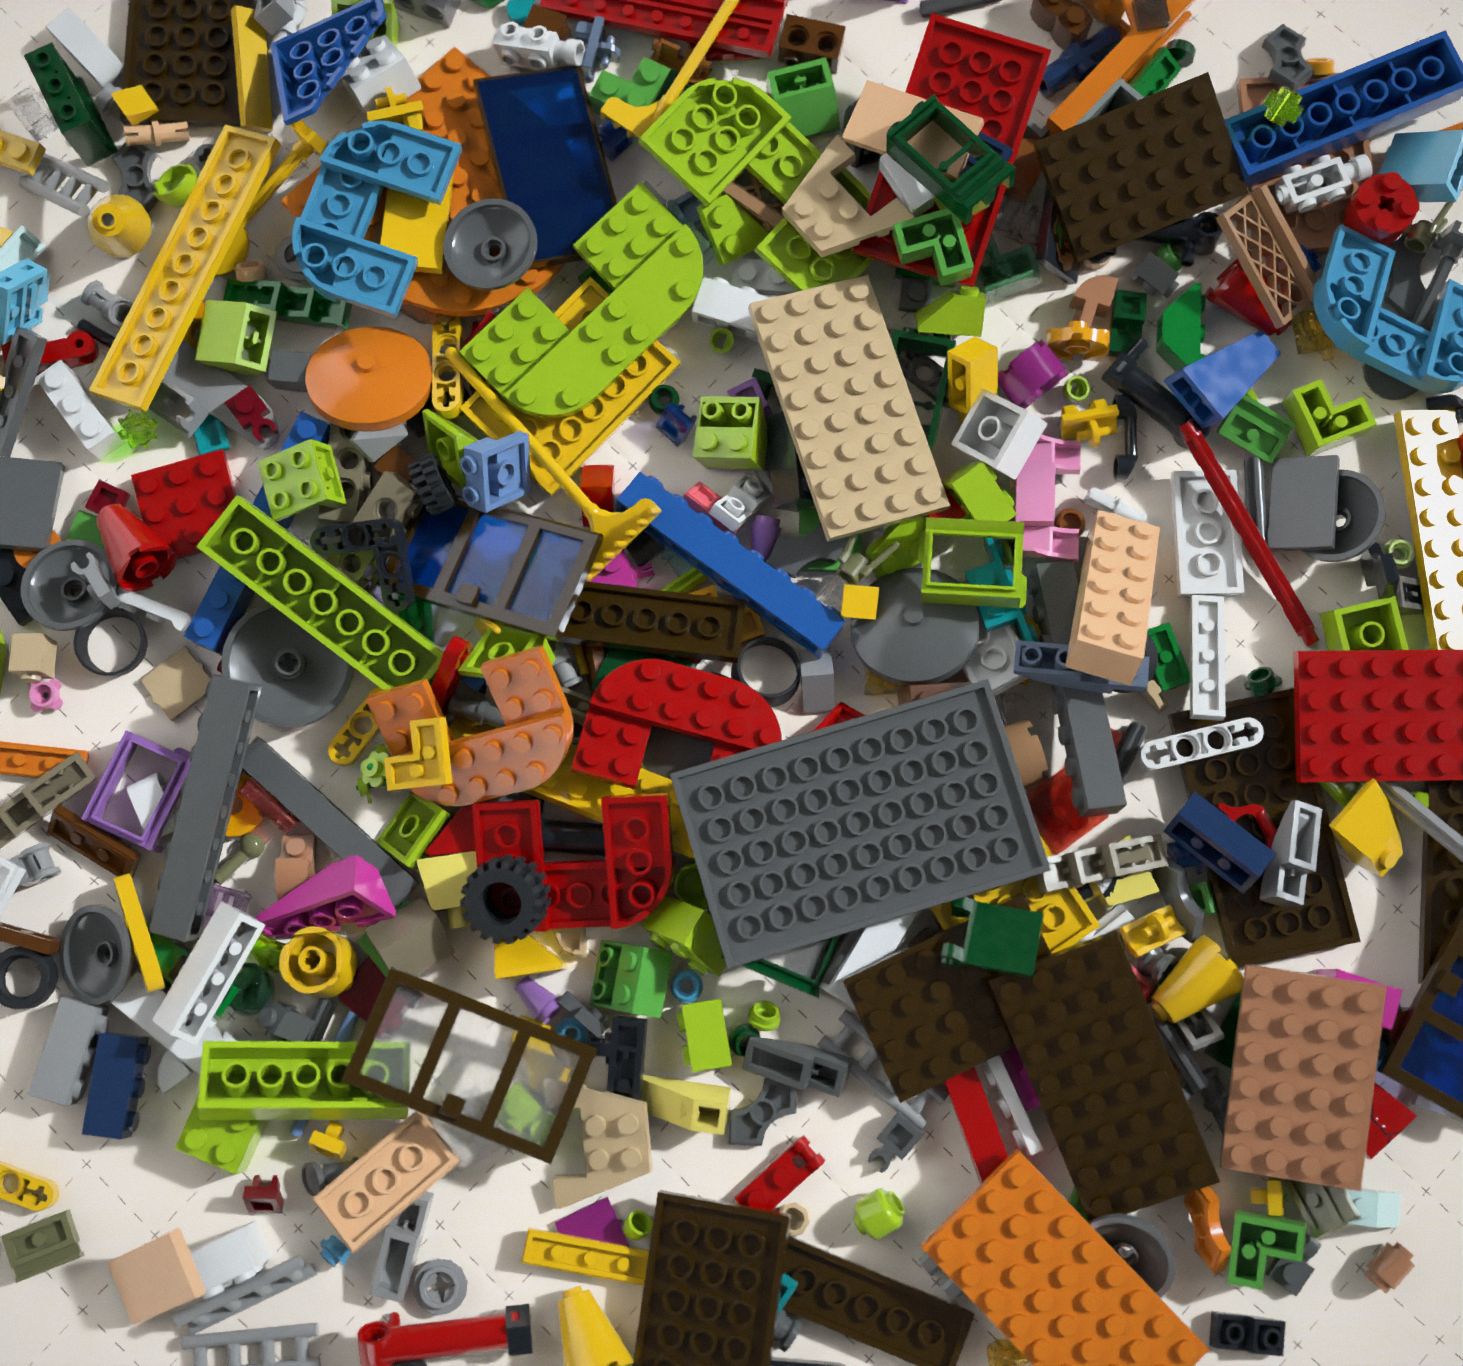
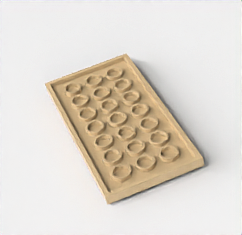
(848, 407)

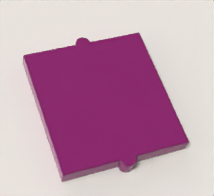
(594, 1222)

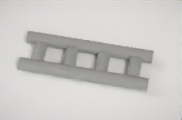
(64, 196)
(861, 1072)
(245, 1294)
(265, 1336)

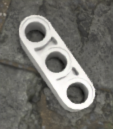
(85, 47)

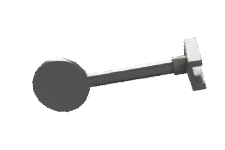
(1451, 244)

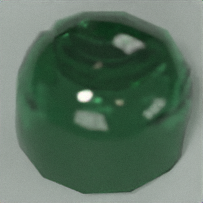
(255, 989)

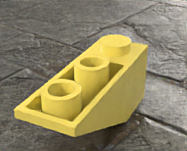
(687, 1103)

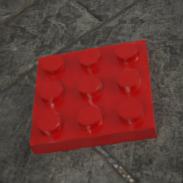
(185, 499)

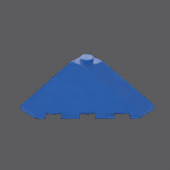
(317, 56)

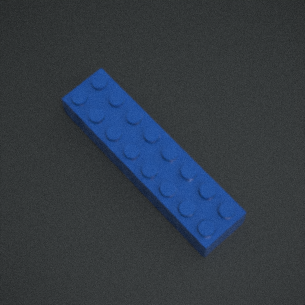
(1350, 107)

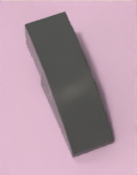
(798, 1065)

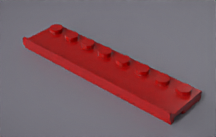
(748, 30)

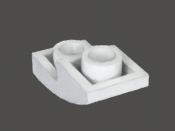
(740, 503)

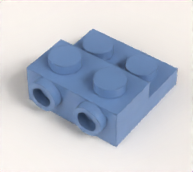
(496, 471)

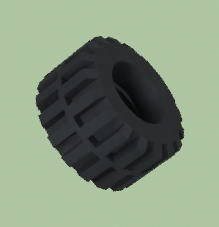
(482, 910)

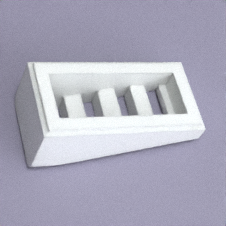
(906, 187)

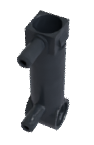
(1195, 234)
(1148, 393)
(571, 836)

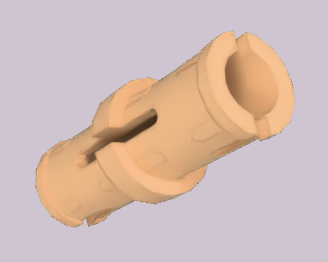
(156, 133)

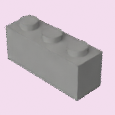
(69, 1051)

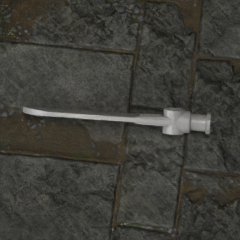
(203, 382)

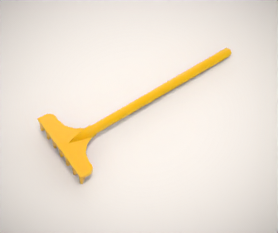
(639, 119)
(616, 527)

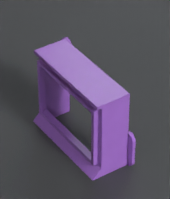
(112, 778)

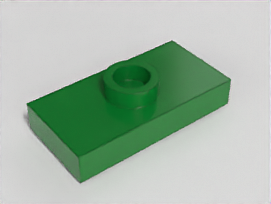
(1156, 73)

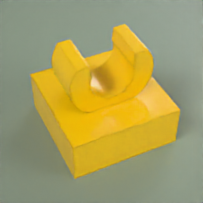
(330, 1142)
(1272, 1195)

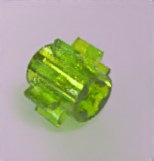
(1283, 106)
(141, 437)

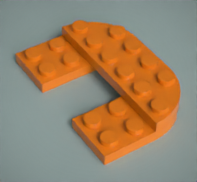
(497, 760)

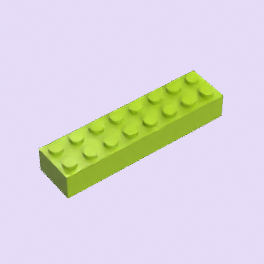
(319, 597)

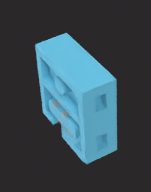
(21, 292)

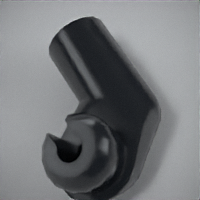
(1446, 402)

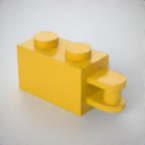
(970, 369)

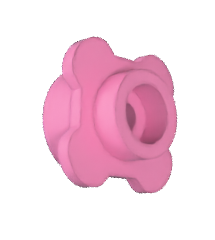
(37, 693)

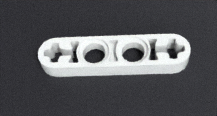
(1200, 744)

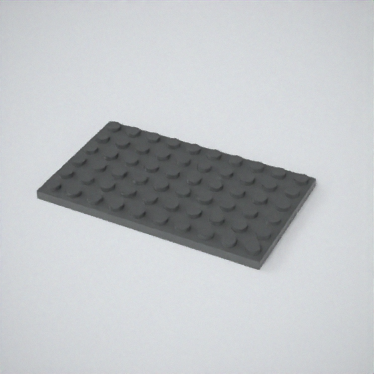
(859, 823)

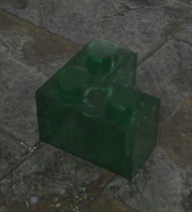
(1008, 272)

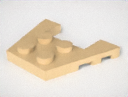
(829, 214)
(614, 1146)

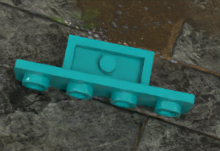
(997, 575)

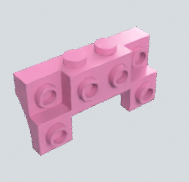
(1037, 500)

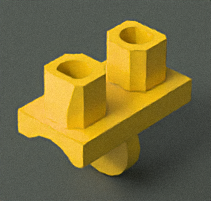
(409, 113)
(1089, 424)
(1151, 931)

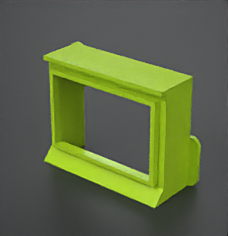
(969, 593)

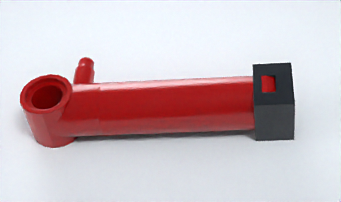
(391, 1342)

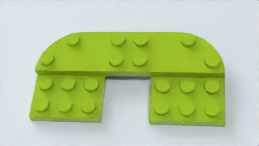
(734, 126)
(560, 372)

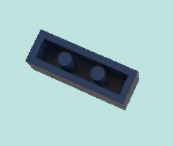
(1219, 842)
(116, 1085)

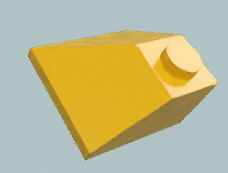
(1369, 830)
(525, 958)

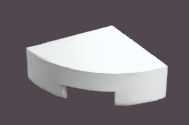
(171, 1072)

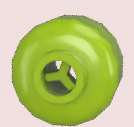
(878, 1213)

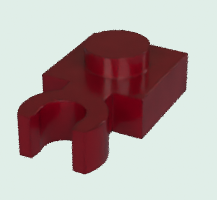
(249, 411)

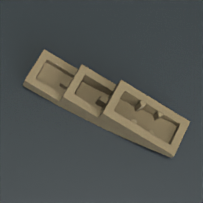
(43, 796)
(1103, 862)

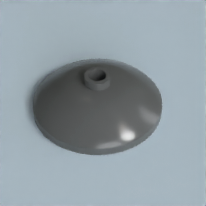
(483, 230)
(1365, 517)
(51, 585)
(96, 954)
(1149, 1250)

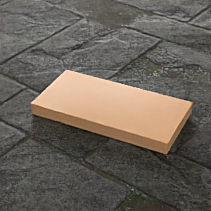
(883, 106)
(386, 1180)
(156, 1277)

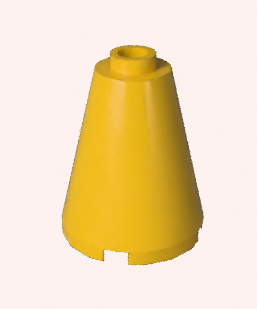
(130, 226)
(1196, 982)
(587, 1332)

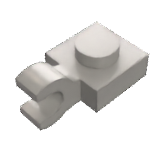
(99, 587)

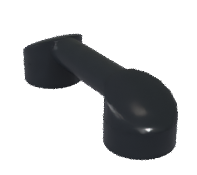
(1124, 464)

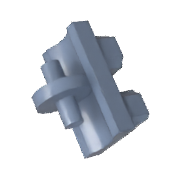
(594, 36)

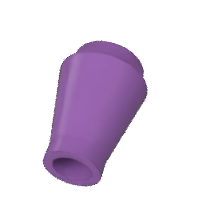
(764, 534)
(538, 1000)

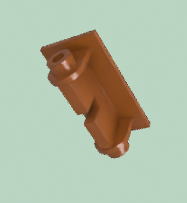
(669, 56)

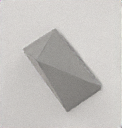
(376, 443)

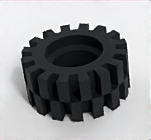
(432, 484)

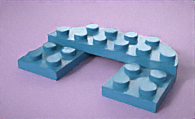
(343, 201)
(1352, 316)

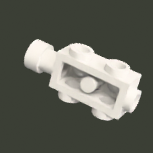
(535, 47)
(1308, 182)

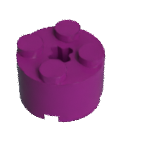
(1029, 373)

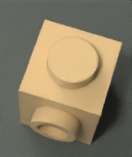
(32, 656)

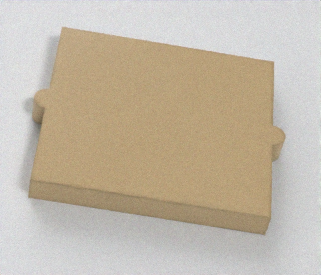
(177, 683)

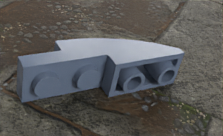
(1048, 665)

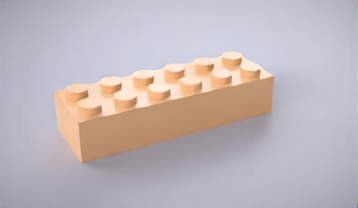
(1114, 598)

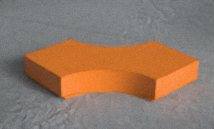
(1209, 1237)

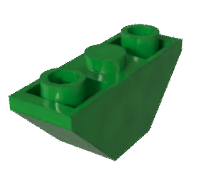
(1180, 329)

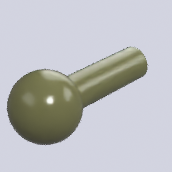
(250, 847)

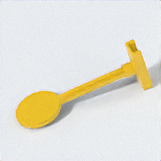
(308, 143)

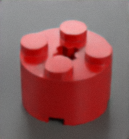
(1382, 208)

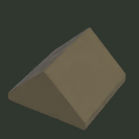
(411, 939)

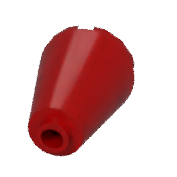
(1240, 299)
(133, 549)

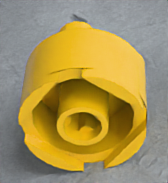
(335, 959)

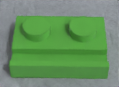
(1255, 429)

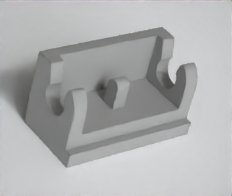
(178, 408)

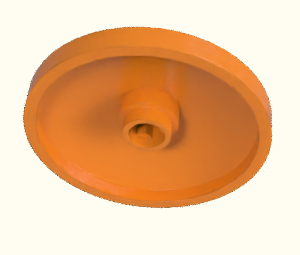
(369, 378)

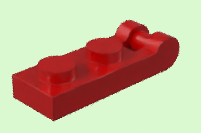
(780, 1177)

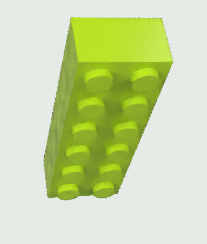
(284, 1083)

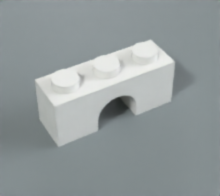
(79, 410)

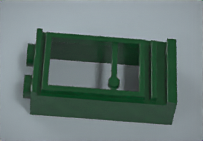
(974, 185)
(937, 345)

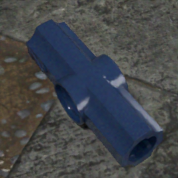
(1078, 61)

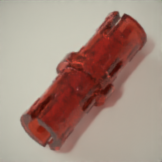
(268, 805)

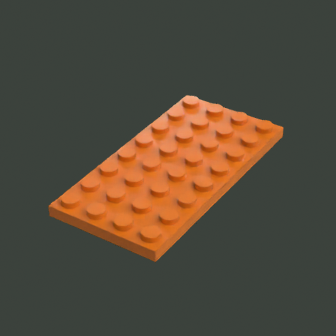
(1054, 1278)

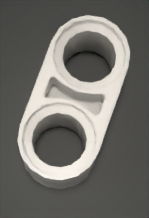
(145, 797)

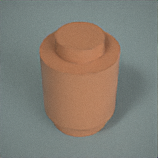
(1390, 1266)

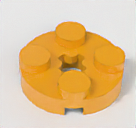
(1078, 340)

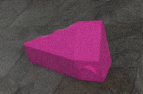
(334, 896)

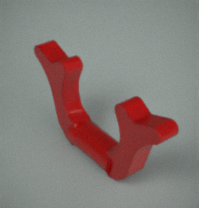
(1258, 813)

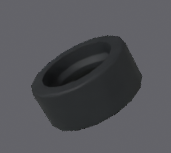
(47, 984)

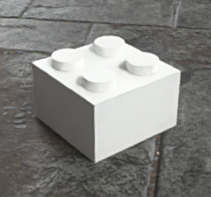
(375, 68)
(999, 433)
(229, 1257)

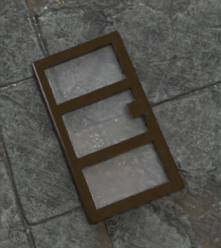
(470, 1065)

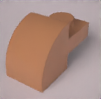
(1093, 298)
(294, 863)

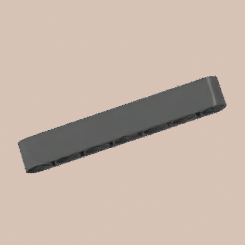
(324, 817)

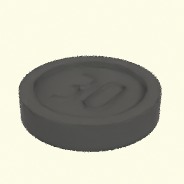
(313, 1178)

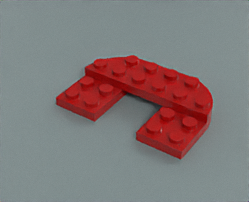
(673, 699)
(586, 892)

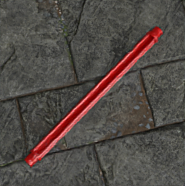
(1249, 532)

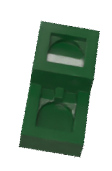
(1126, 321)

